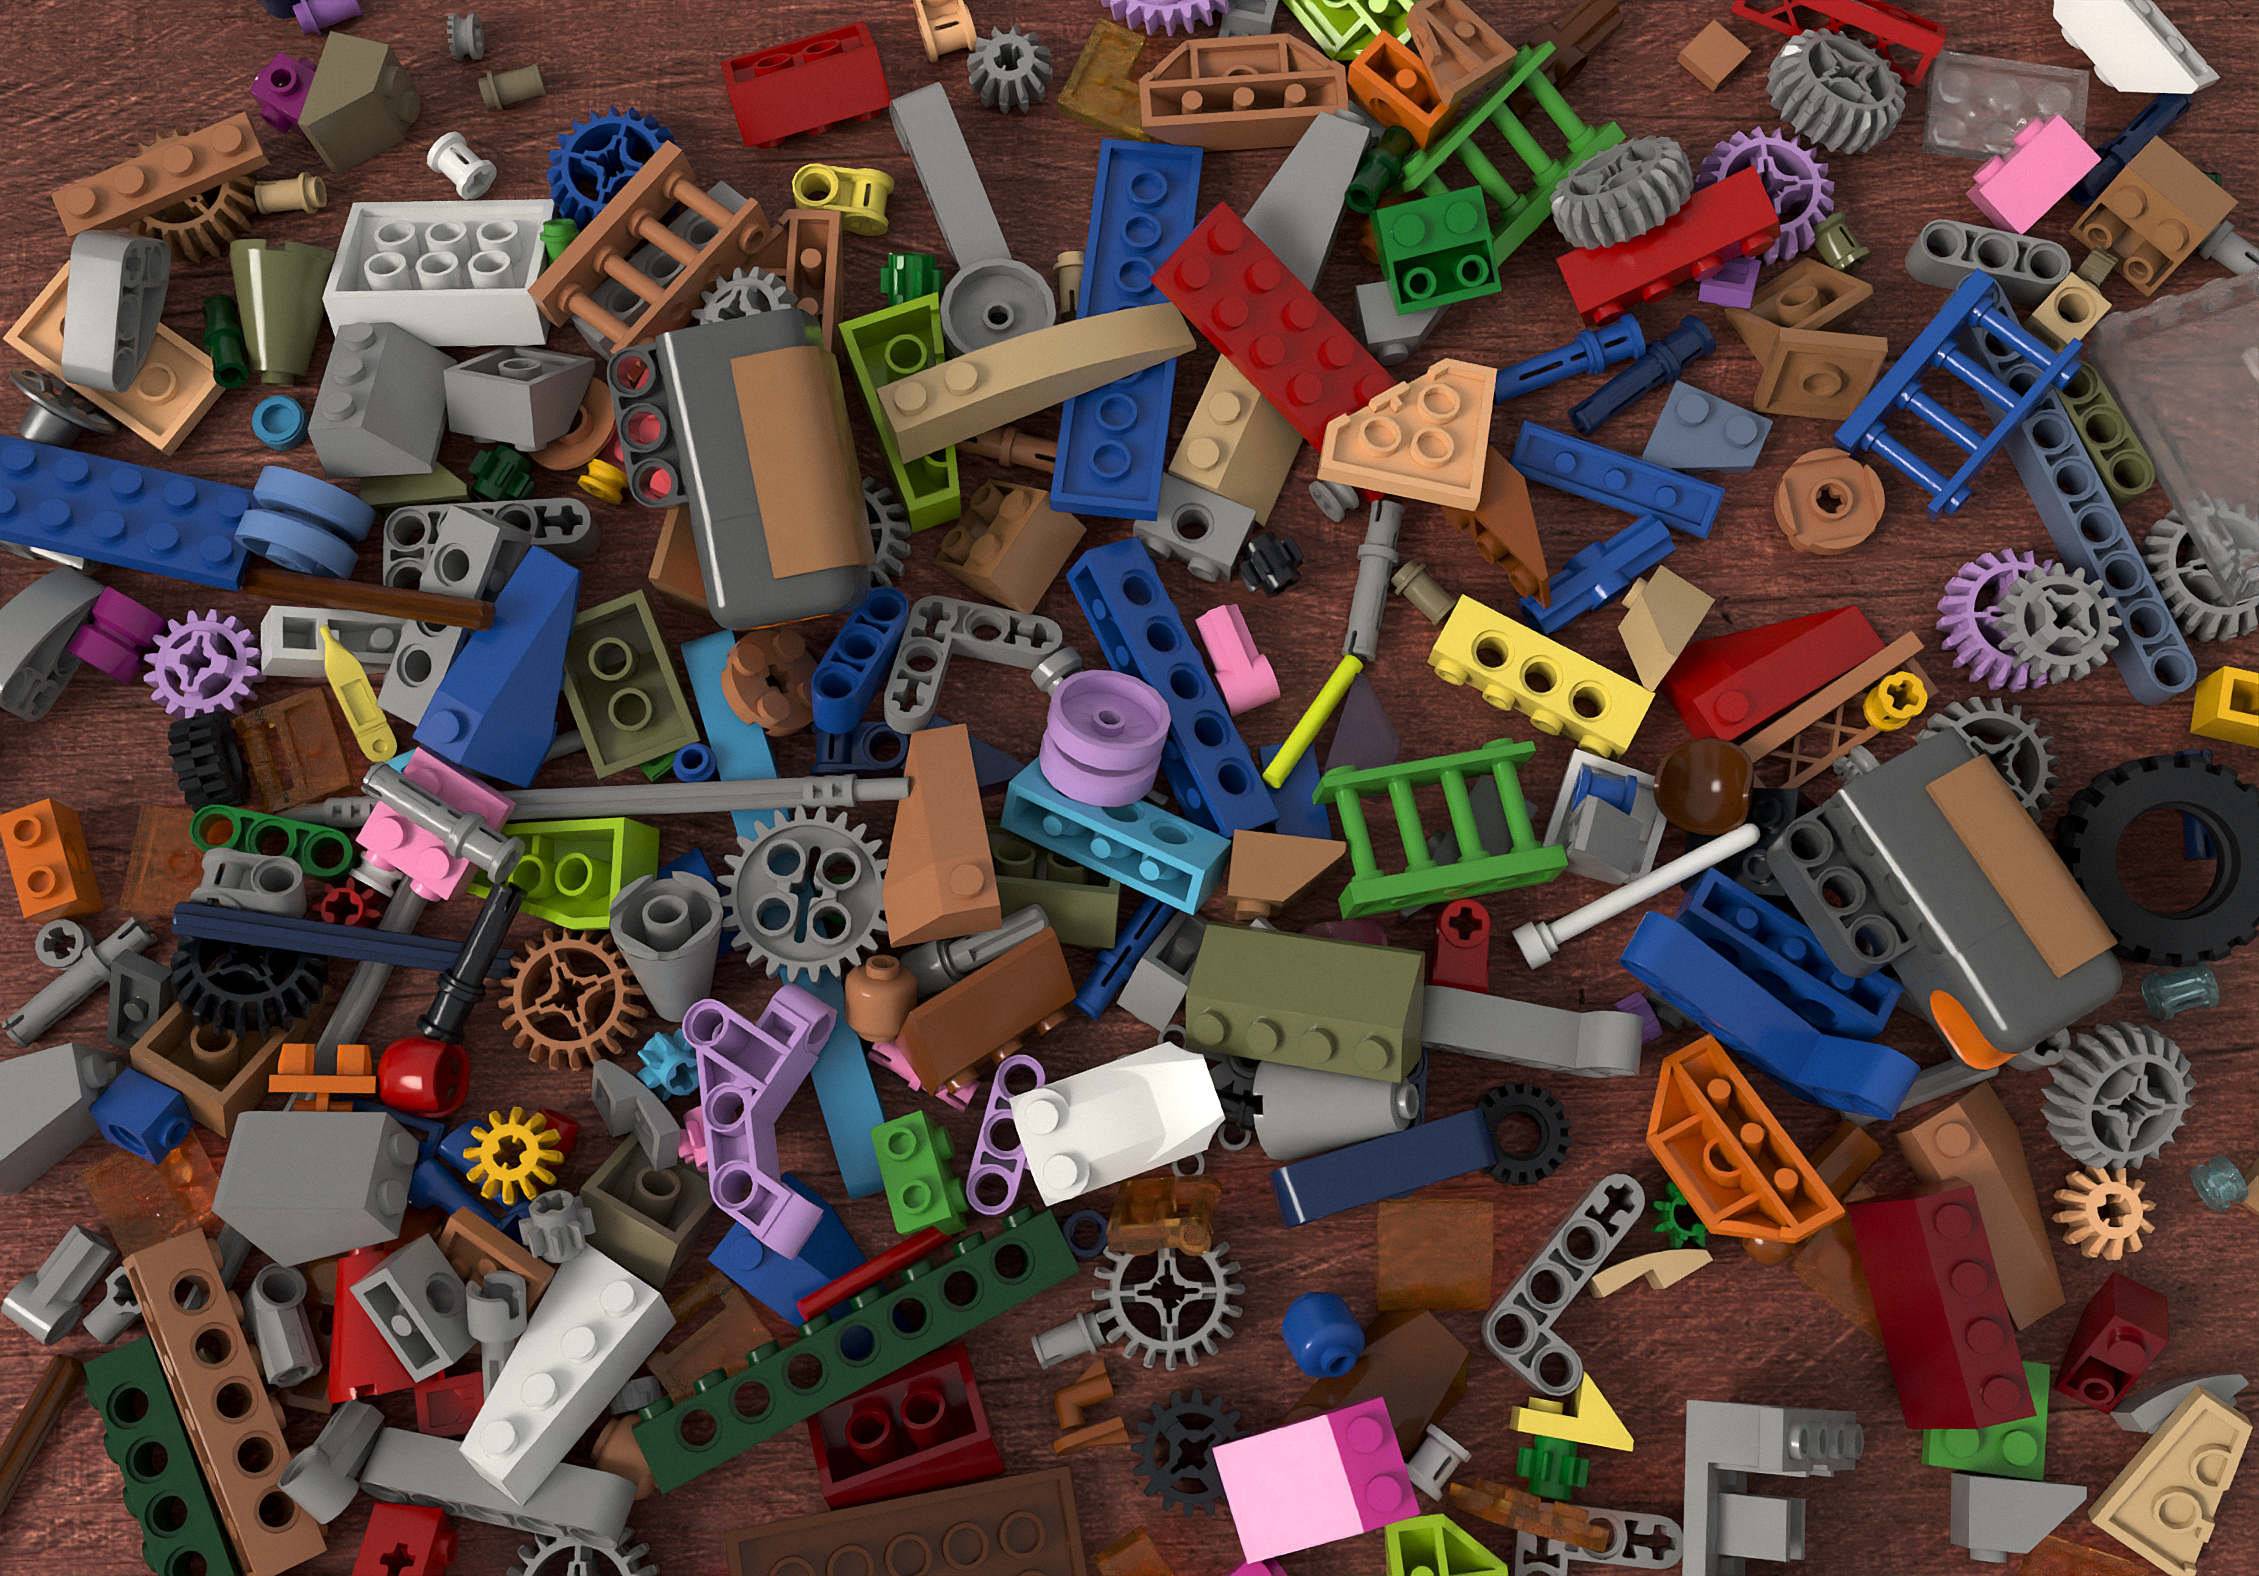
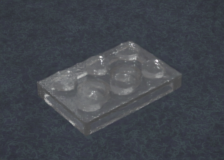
(1984, 101)

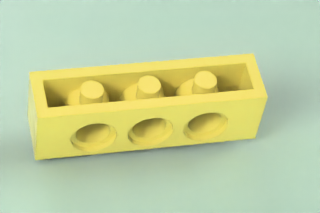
(1570, 675)

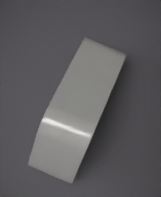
(112, 307)
(34, 640)

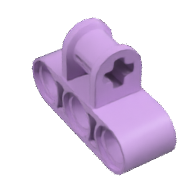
(990, 1160)

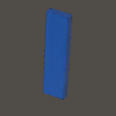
(1616, 478)

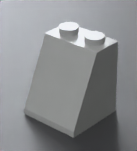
(47, 1108)
(316, 1181)

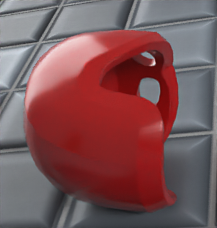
(418, 1075)

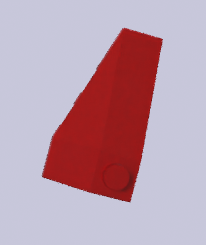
(1754, 675)

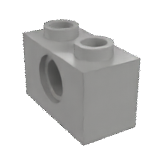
(1226, 527)
(418, 1307)

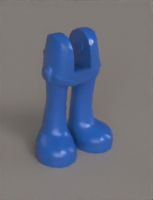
(437, 1186)

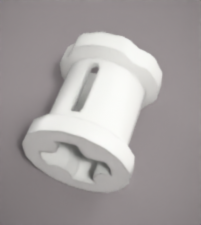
(461, 165)
(1435, 1462)

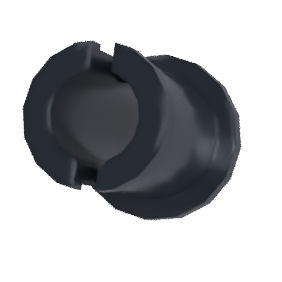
(1238, 1110)

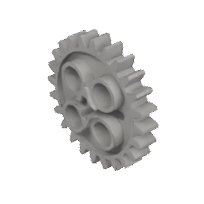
(757, 888)

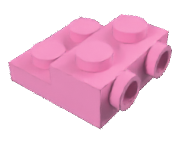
(418, 853)

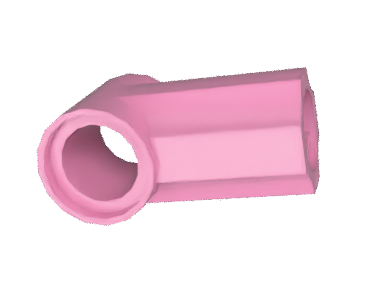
(1240, 672)

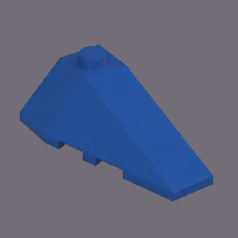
(505, 684)

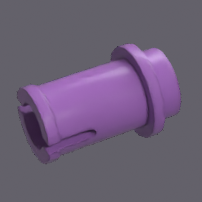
(323, 13)

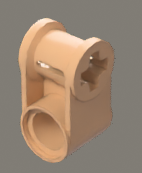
(944, 26)

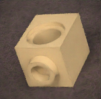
(2077, 299)

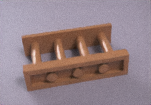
(621, 226)

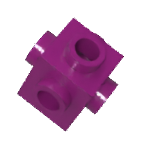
(282, 91)

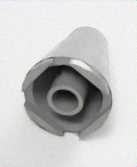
(669, 938)
(1326, 1110)

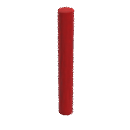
(871, 1272)

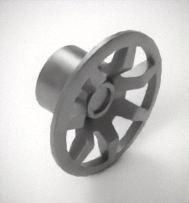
(54, 417)

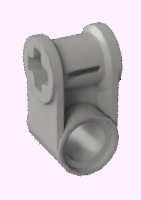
(251, 883)

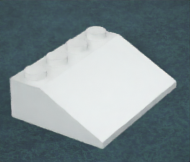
(443, 270)

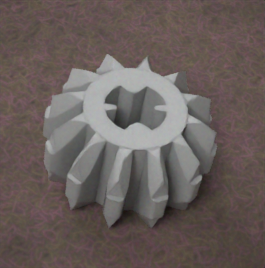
(1010, 52)

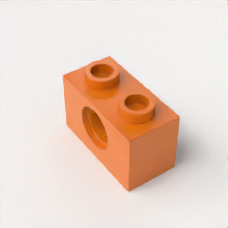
(1397, 90)
(50, 862)

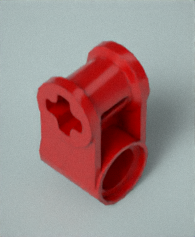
(1458, 961)

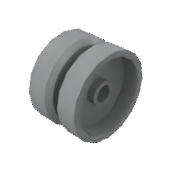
(993, 304)

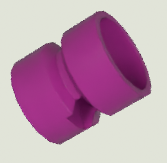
(117, 635)

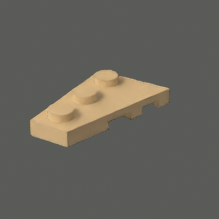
(2173, 1485)

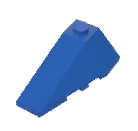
(783, 1282)

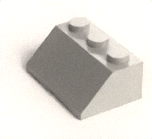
(380, 403)

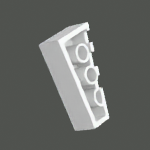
(564, 1371)

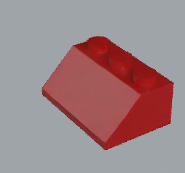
(806, 85)

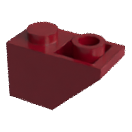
(2114, 1343)

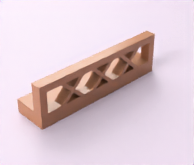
(1832, 700)

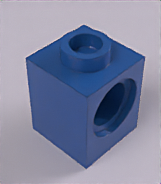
(142, 1116)

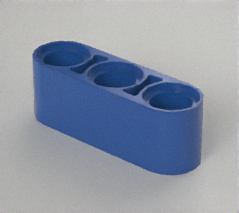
(859, 660)

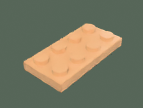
(165, 397)

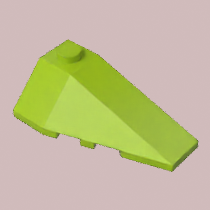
(577, 867)

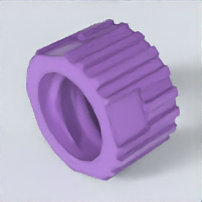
(1638, 1005)

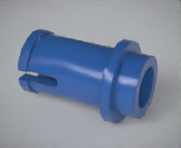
(687, 761)

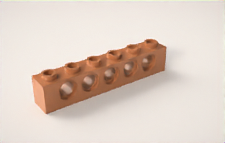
(195, 1386)

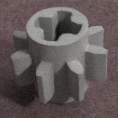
(557, 1226)

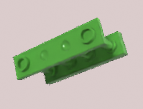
(1518, 212)
(1423, 879)

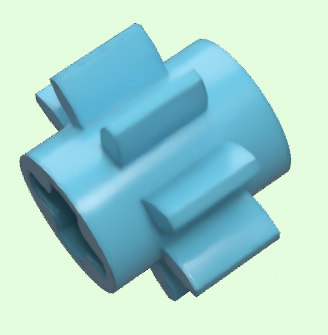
(669, 1065)

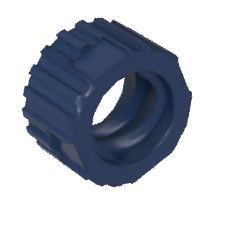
(1073, 1221)

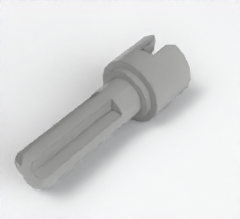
(945, 962)
(496, 1320)

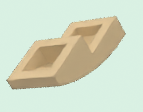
(1659, 1268)

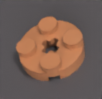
(1813, 528)
(750, 696)

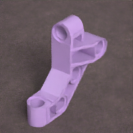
(763, 1070)

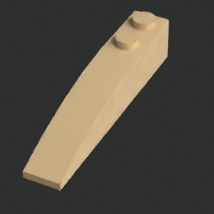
(1026, 376)

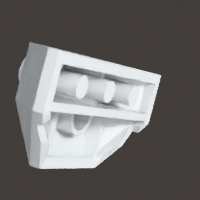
(2133, 46)

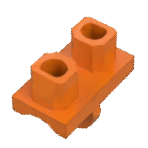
(298, 1074)

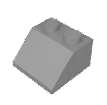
(517, 395)

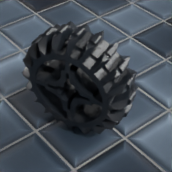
(241, 986)

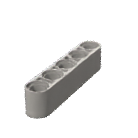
(432, 1472)

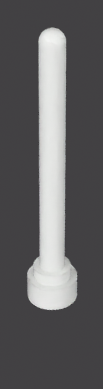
(1541, 940)

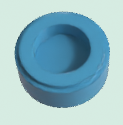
(280, 422)

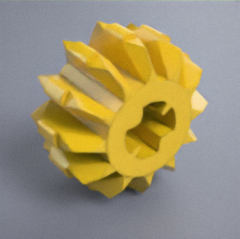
(495, 1151)

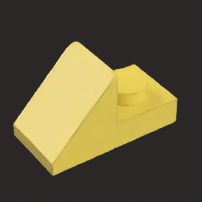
(1588, 1422)

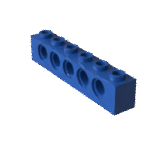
(1148, 641)

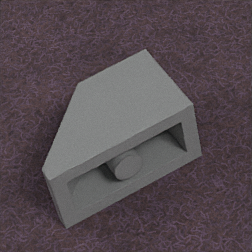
(1384, 333)
(1603, 842)
(1164, 972)
(2007, 1513)

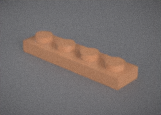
(162, 177)

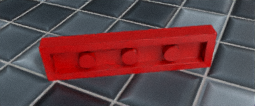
(1876, 16)

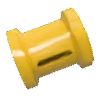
(1909, 700)

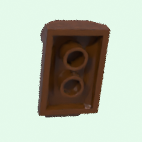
(1406, 1361)

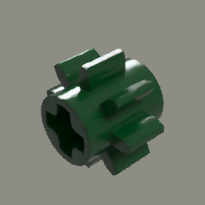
(501, 475)

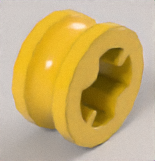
(604, 481)

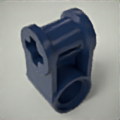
(856, 752)

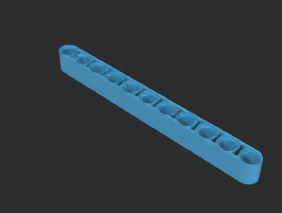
(842, 1071)

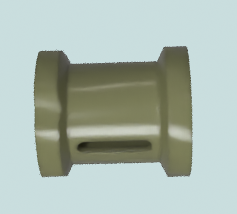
(1839, 245)

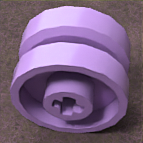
(1104, 738)

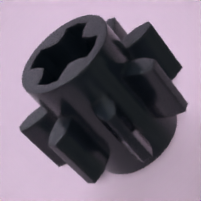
(1270, 564)

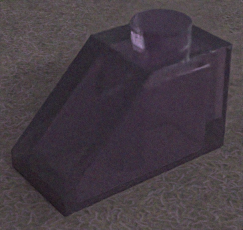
(1364, 734)

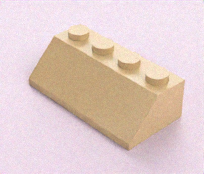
(1237, 444)

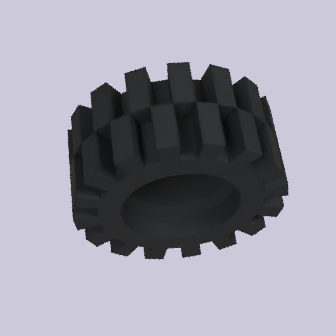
(209, 761)
(1552, 1133)

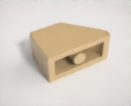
(1660, 622)

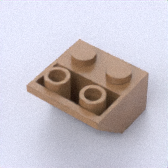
(2153, 215)
(1009, 544)

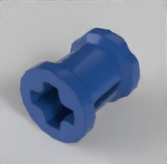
(1611, 789)

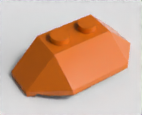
(1732, 1151)

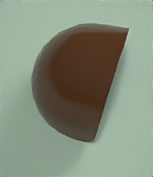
(1705, 786)

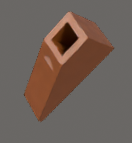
(1506, 528)

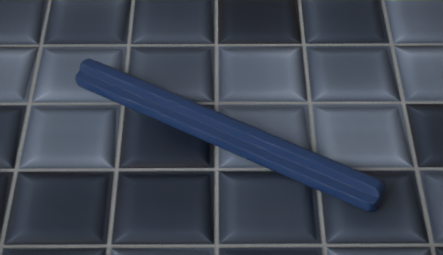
(325, 938)

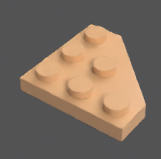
(1418, 437)

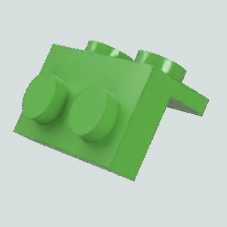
(918, 1174)

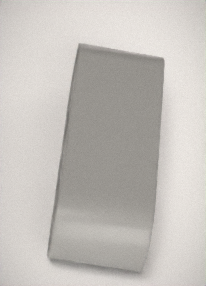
(2009, 252)

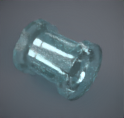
(2180, 991)

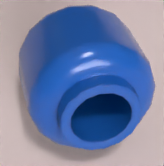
(1321, 1334)

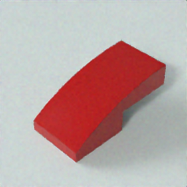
(449, 1404)

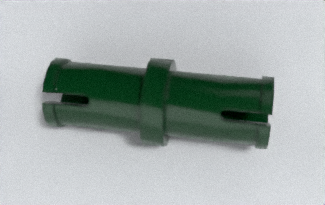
(1379, 169)
(224, 341)

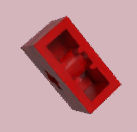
(406, 1542)

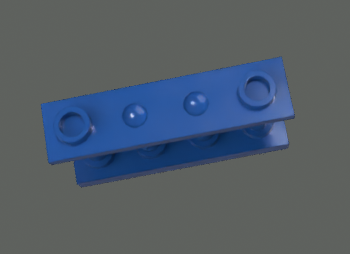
(1938, 348)

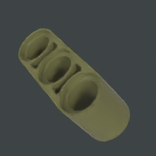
(2120, 448)

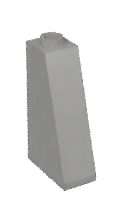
(1306, 199)

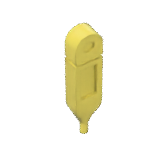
(357, 700)

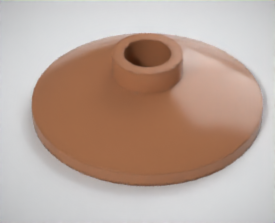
(588, 433)

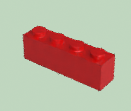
(1707, 231)

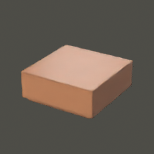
(1714, 55)

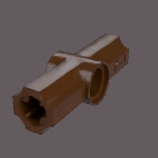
(1575, 41)

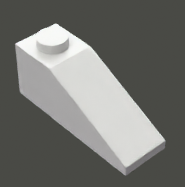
(296, 648)

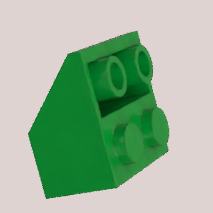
(1436, 250)

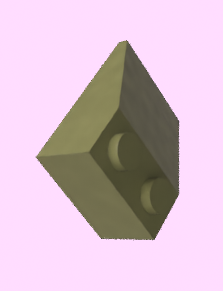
(626, 685)

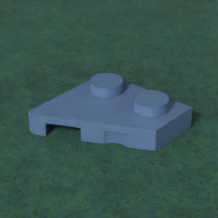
(1705, 434)

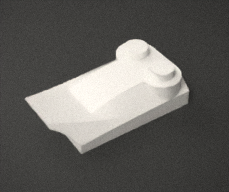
(1117, 1120)

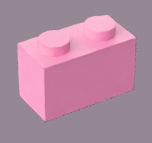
(2032, 175)

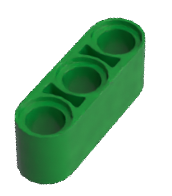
(253, 828)

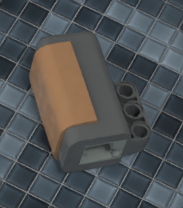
(759, 457)
(1956, 897)

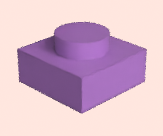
(1733, 284)

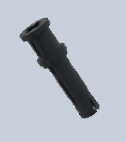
(463, 984)

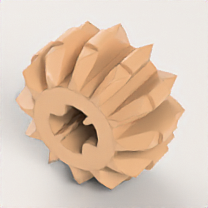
(2110, 1233)

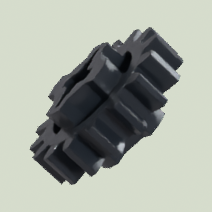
(1175, 1431)

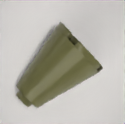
(280, 305)

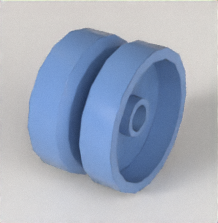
(304, 524)

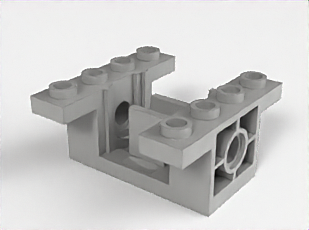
(1738, 1438)

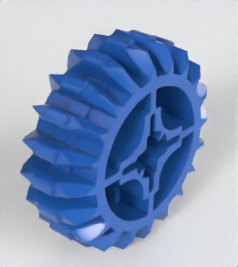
(596, 155)

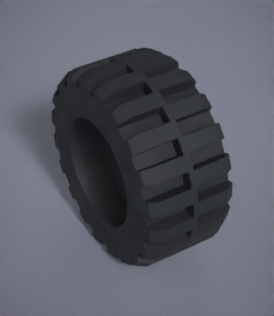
(2229, 815)

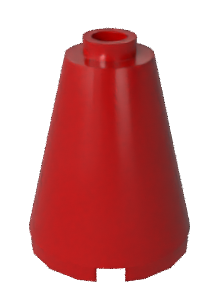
(359, 1353)

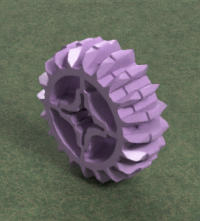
(1788, 178)
(1971, 628)

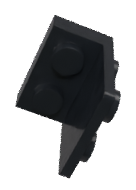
(1771, 812)

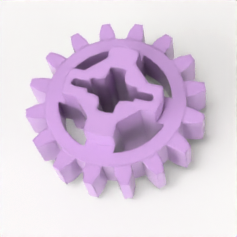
(203, 663)

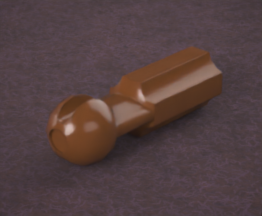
(1840, 1166)

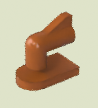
(1068, 1404)

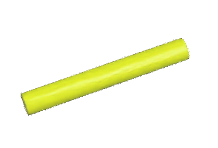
(1312, 721)

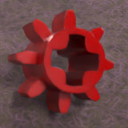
(343, 898)

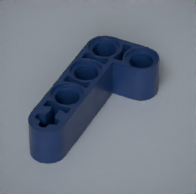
(1382, 1168)

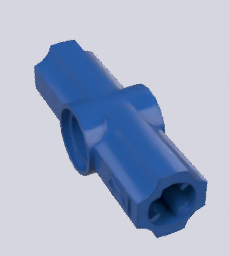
(1599, 575)

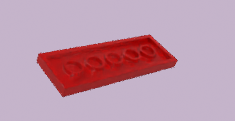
(1270, 326)

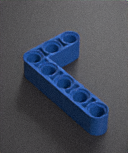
(1761, 1029)

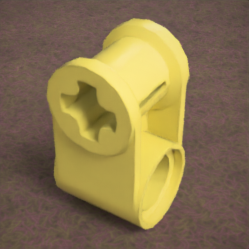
(848, 193)

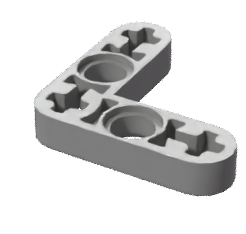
(955, 636)
(1640, 1555)

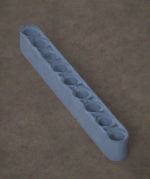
(2087, 507)

